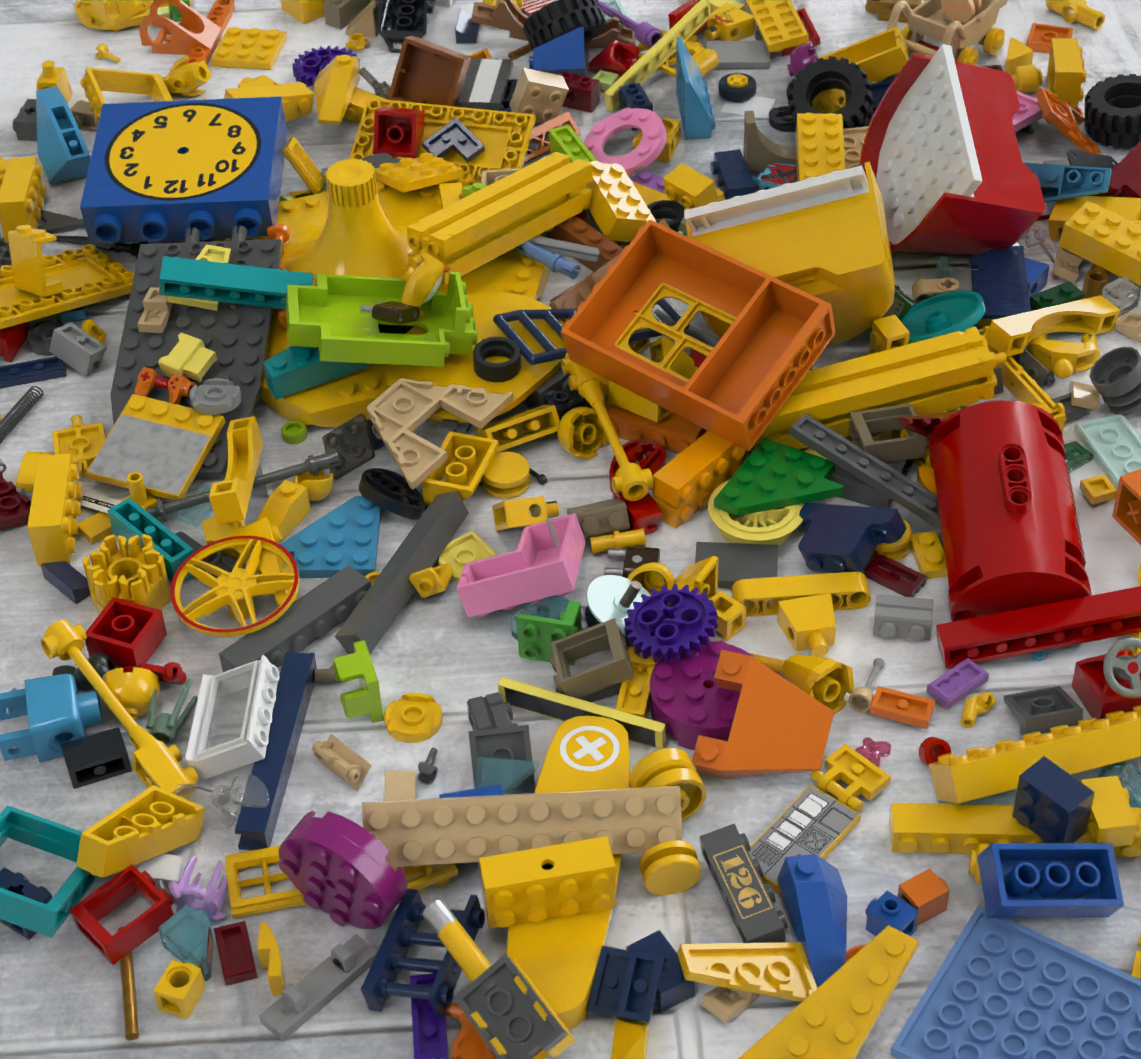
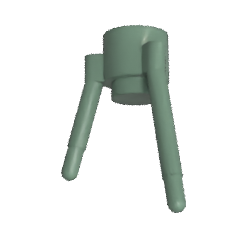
(167, 726)

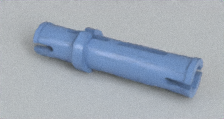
(555, 262)

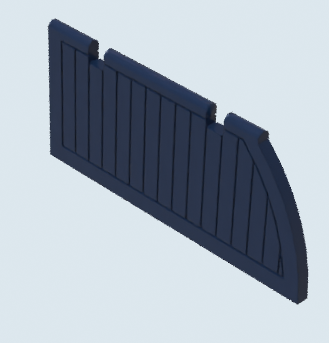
(1001, 281)

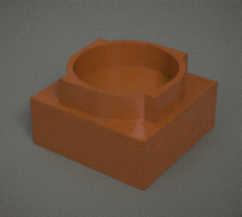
(428, 73)

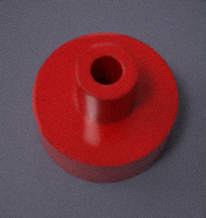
(931, 749)

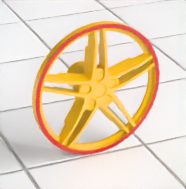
(236, 587)

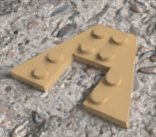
(410, 403)

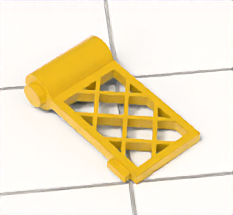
(705, 60)

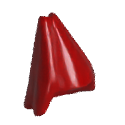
(615, 58)

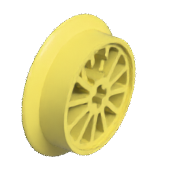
(763, 527)

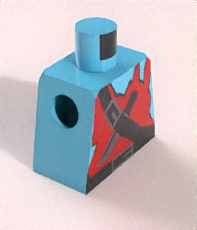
(775, 176)

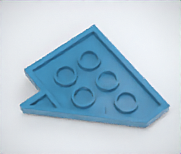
(338, 540)

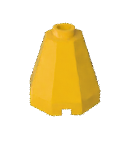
(820, 678)

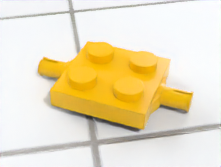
(81, 441)

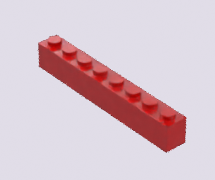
(1040, 627)

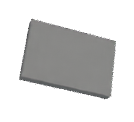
(741, 54)

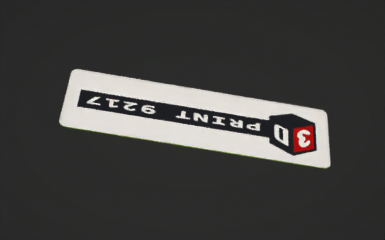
(98, 502)

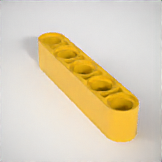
(762, 595)

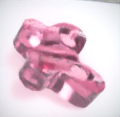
(874, 750)

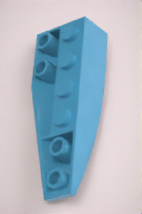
(59, 138)
(1069, 182)

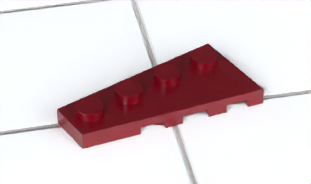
(13, 506)

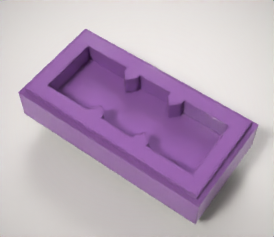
(957, 683)

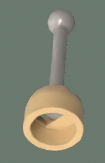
(862, 696)

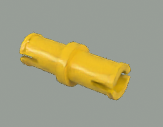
(617, 540)

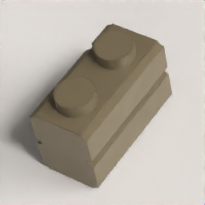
(601, 517)

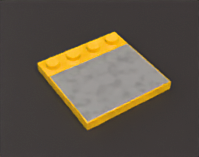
(158, 441)

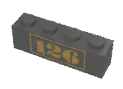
(742, 887)

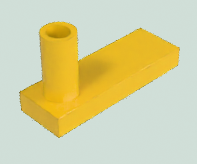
(99, 526)

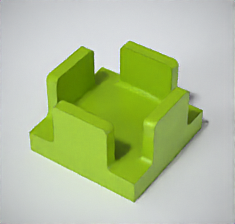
(367, 698)

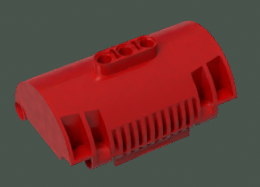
(1006, 510)

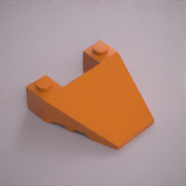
(773, 725)

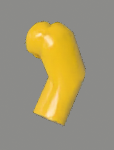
(975, 706)

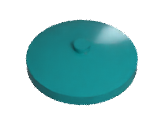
(943, 315)

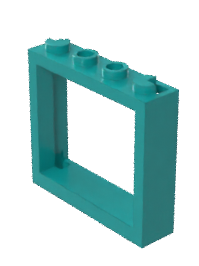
(53, 839)

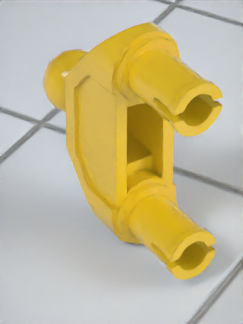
(1065, 356)

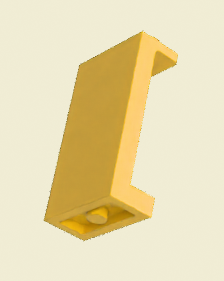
(1064, 209)

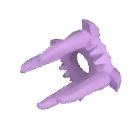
(211, 896)

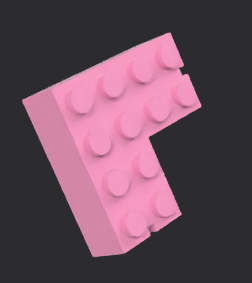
(529, 573)

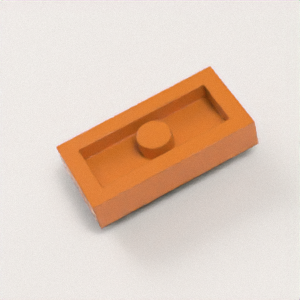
(902, 707)

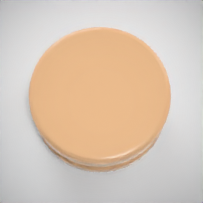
(961, 9)

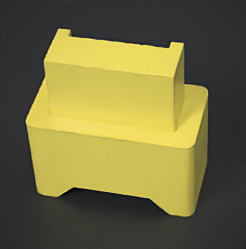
(188, 358)

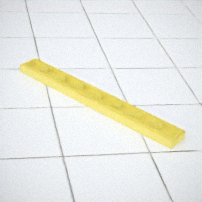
(659, 52)

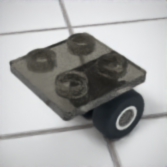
(354, 444)

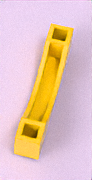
(1085, 316)
(232, 495)

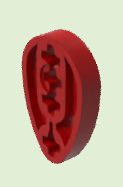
(634, 451)

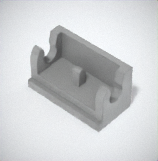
(77, 348)

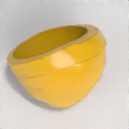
(653, 576)

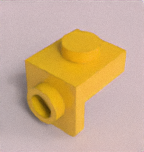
(431, 580)

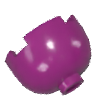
(800, 57)

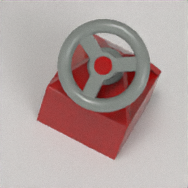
(1110, 680)

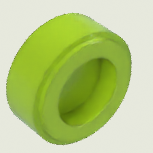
(294, 432)

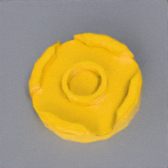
(413, 718)

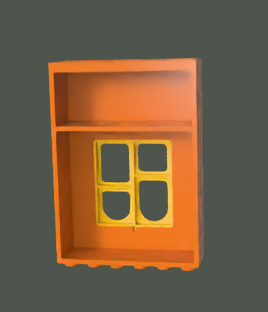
(751, 369)

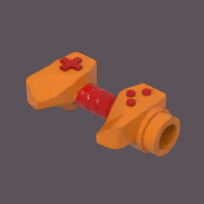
(178, 385)

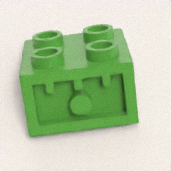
(537, 632)

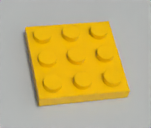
(249, 48)
(418, 172)

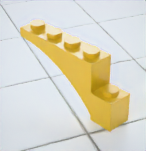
(269, 561)

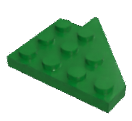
(777, 478)

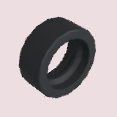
(668, 209)
(497, 347)

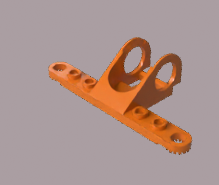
(193, 36)

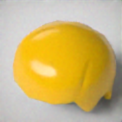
(318, 486)

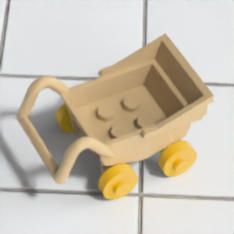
(932, 22)

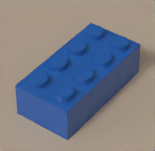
(1050, 880)

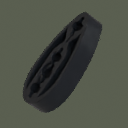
(391, 493)

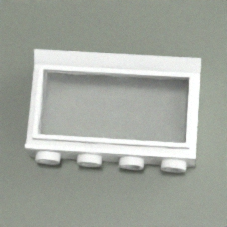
(232, 718)

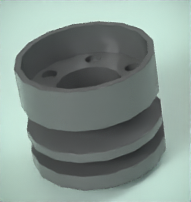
(1119, 380)

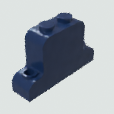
(845, 536)

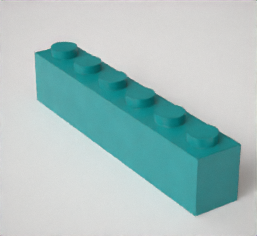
(228, 282)

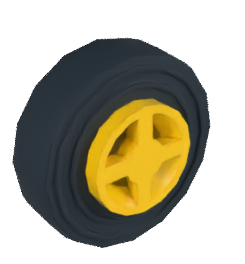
(737, 87)

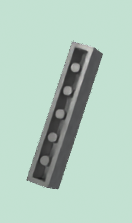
(302, 623)

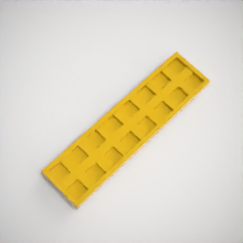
(778, 23)

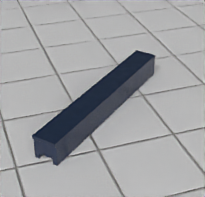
(288, 717)

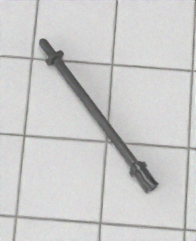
(310, 466)

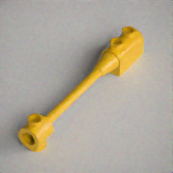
(629, 477)
(152, 759)

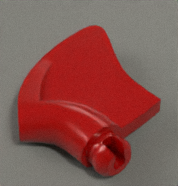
(169, 673)

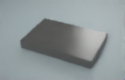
(740, 560)

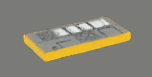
(808, 826)

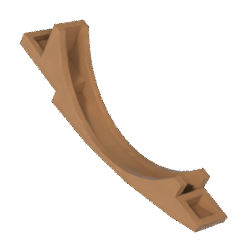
(508, 17)
(580, 291)

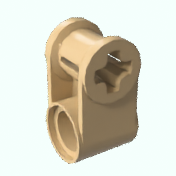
(84, 115)
(928, 288)

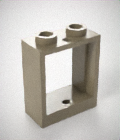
(881, 420)
(586, 643)

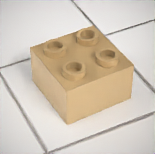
(539, 94)

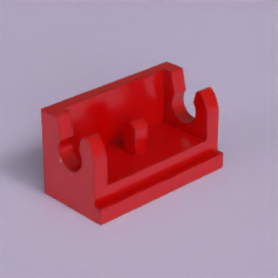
(641, 512)

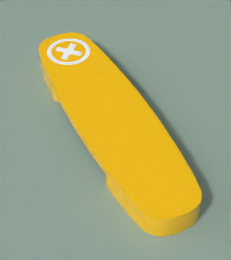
(565, 950)

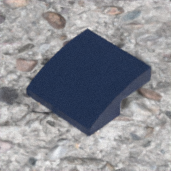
(626, 984)

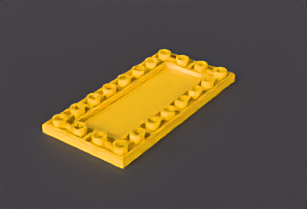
(502, 134)
(86, 279)

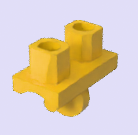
(426, 875)

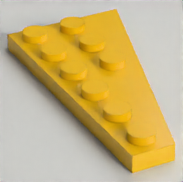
(844, 1008)

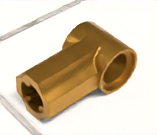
(1095, 280)

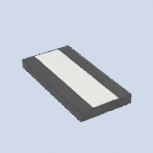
(486, 83)

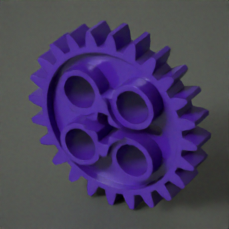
(309, 65)
(671, 623)

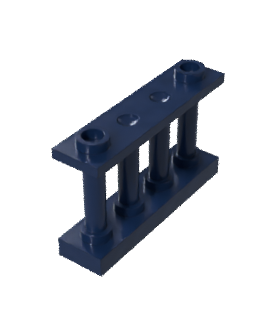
(392, 958)

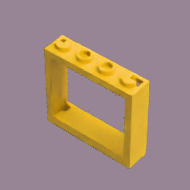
(123, 82)

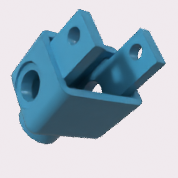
(54, 714)

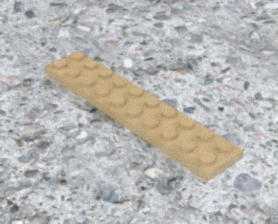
(501, 824)

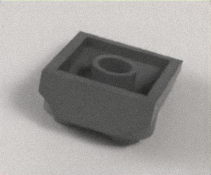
(1043, 709)

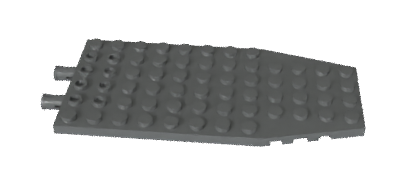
(234, 332)

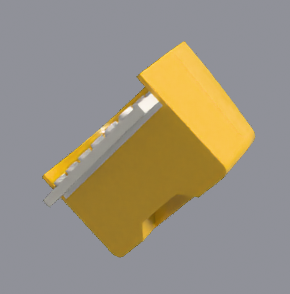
(813, 235)

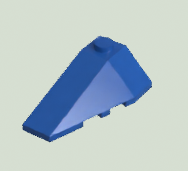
(817, 911)

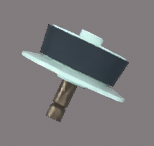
(611, 598)

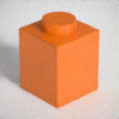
(926, 894)

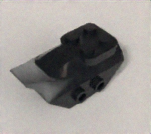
(402, 19)

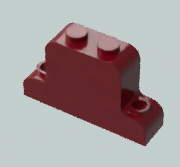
(1126, 176)

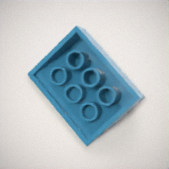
(692, 96)

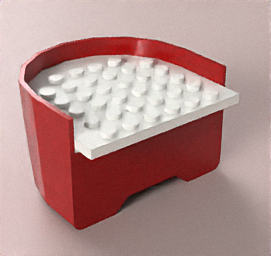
(950, 159)

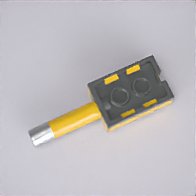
(501, 996)

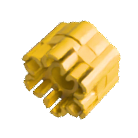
(127, 573)

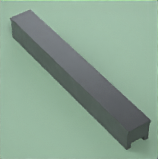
(392, 586)

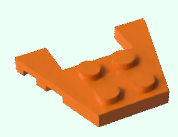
(1065, 119)

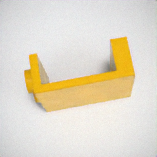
(28, 261)

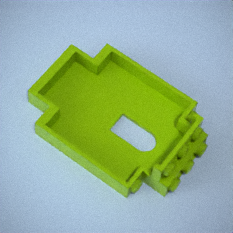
(332, 320)

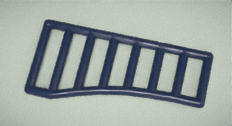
(550, 317)

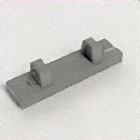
(318, 987)

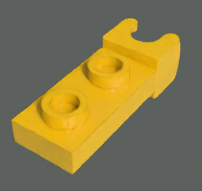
(635, 692)

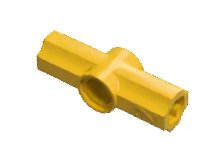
(1077, 11)

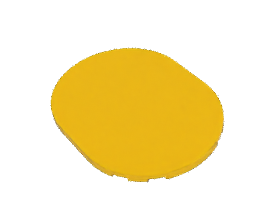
(459, 368)

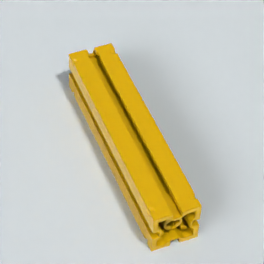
(502, 214)
(927, 374)

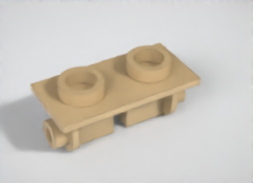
(342, 761)

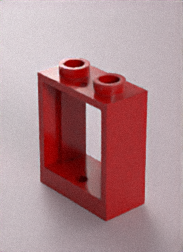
(108, 898)

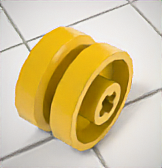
(671, 768)

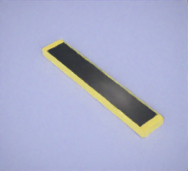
(566, 707)

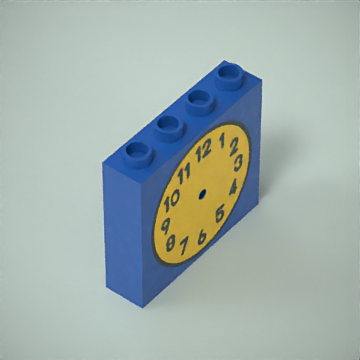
(185, 168)

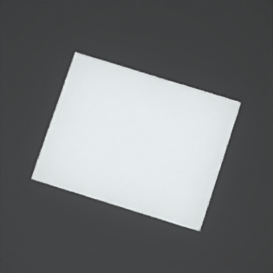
(760, 106)

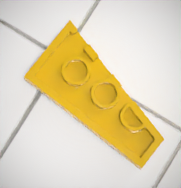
(752, 967)

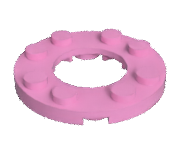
(644, 154)

